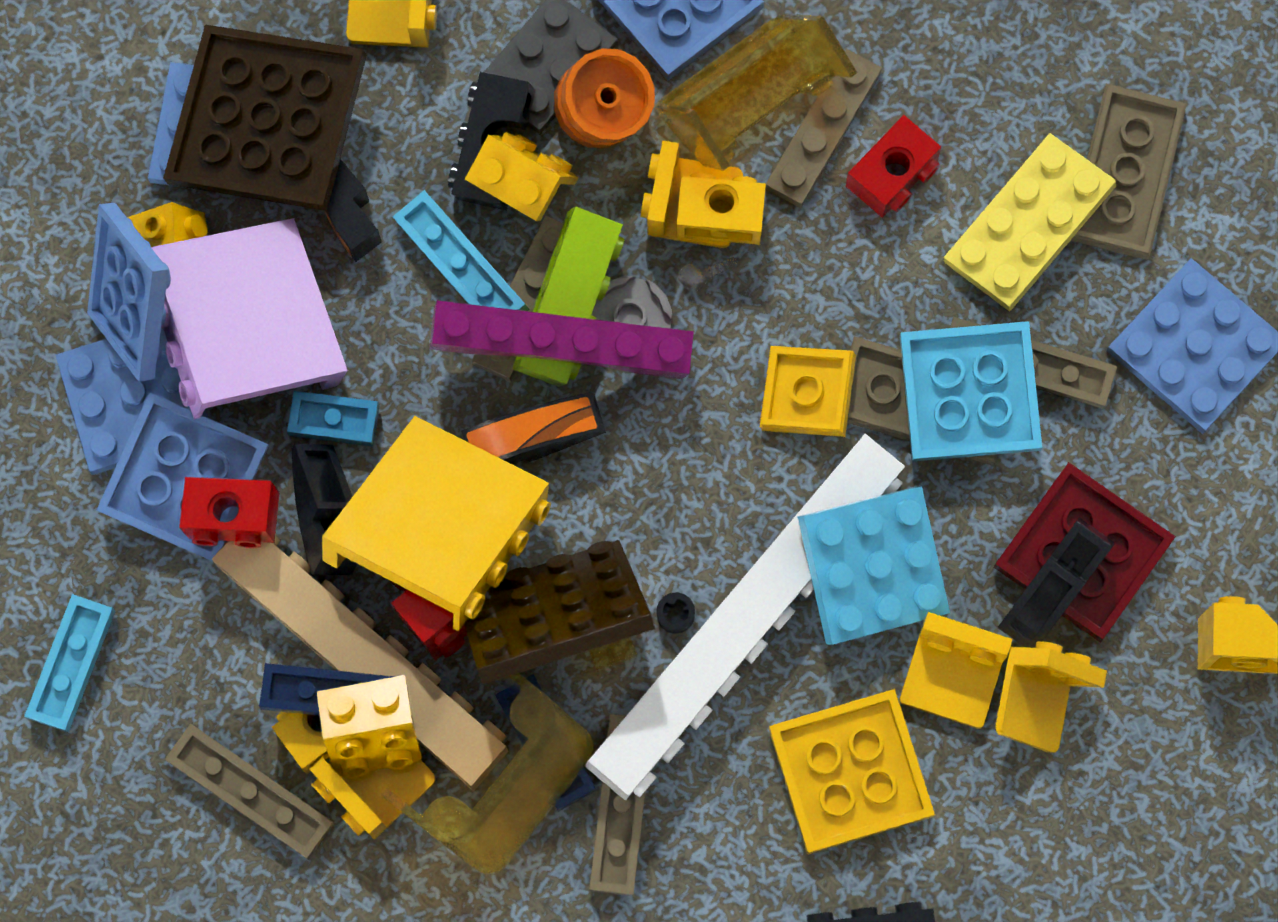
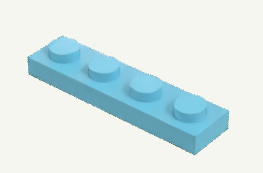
(455, 255)

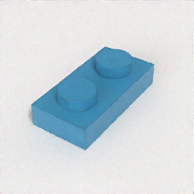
(333, 418)

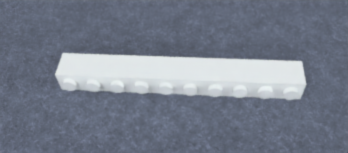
(732, 632)

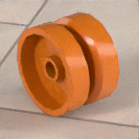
(623, 85)

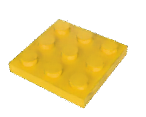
(851, 771)

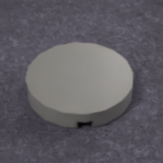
(637, 297)

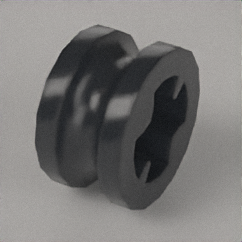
(671, 600)

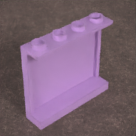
(246, 317)

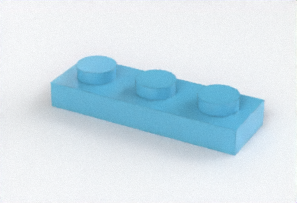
(70, 663)

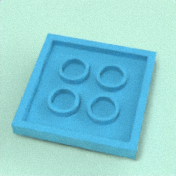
(970, 391)
(873, 565)

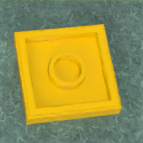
(807, 391)

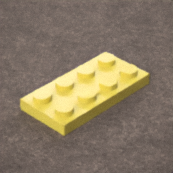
(1030, 222)

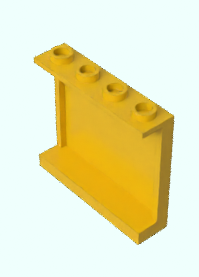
(439, 519)

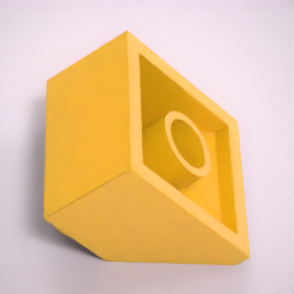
(1237, 638)

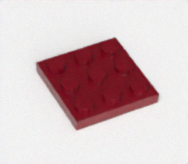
(1122, 571)

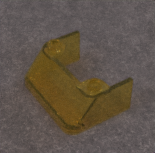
(752, 81)
(520, 795)

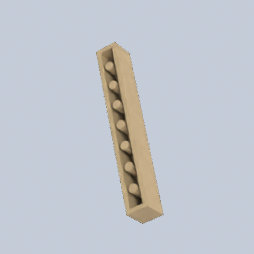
(350, 645)

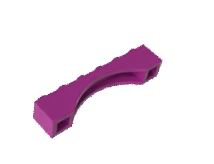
(561, 338)

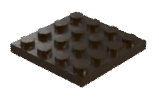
(265, 117)
(557, 611)

